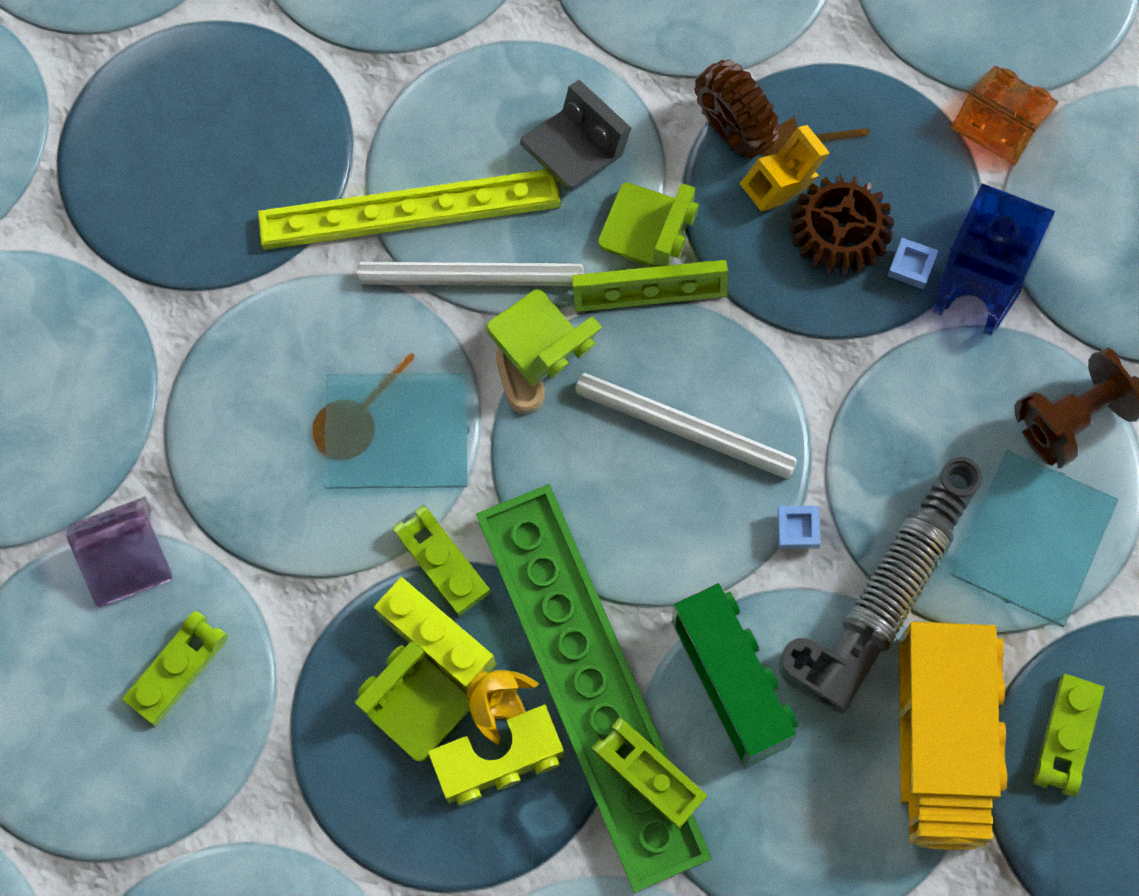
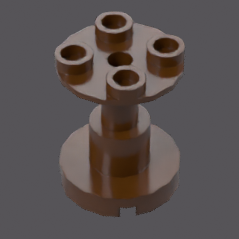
(1056, 423)

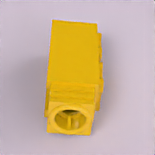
(951, 732)

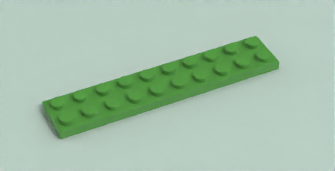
(585, 677)

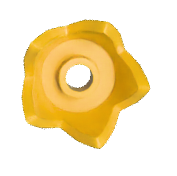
(496, 697)

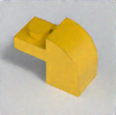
(787, 173)

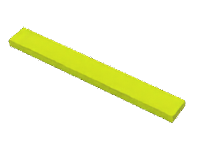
(408, 209)

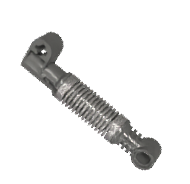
(872, 623)

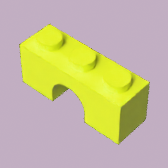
(435, 633)
(466, 774)

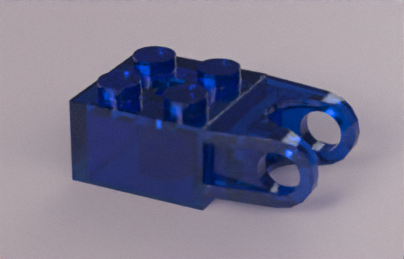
(991, 267)

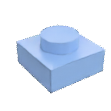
(912, 263)
(798, 527)

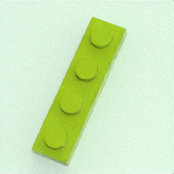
(650, 285)

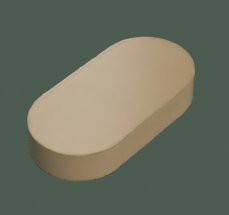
(518, 391)

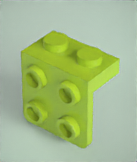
(648, 224)
(540, 337)
(413, 702)

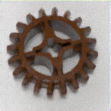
(737, 108)
(810, 215)

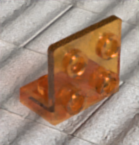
(1003, 113)

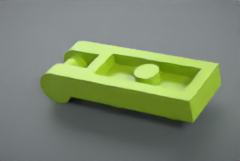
(442, 561)
(175, 669)
(1069, 734)
(650, 774)

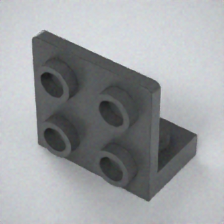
(578, 138)

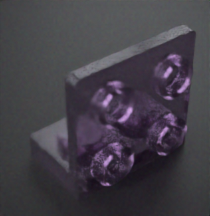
(119, 552)

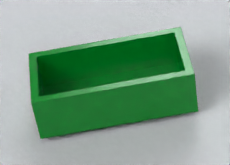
(733, 675)

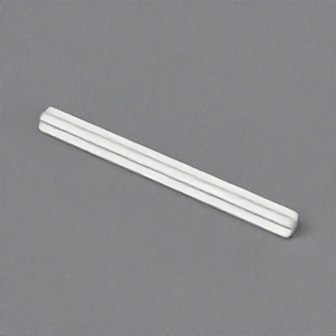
(467, 273)
(686, 425)

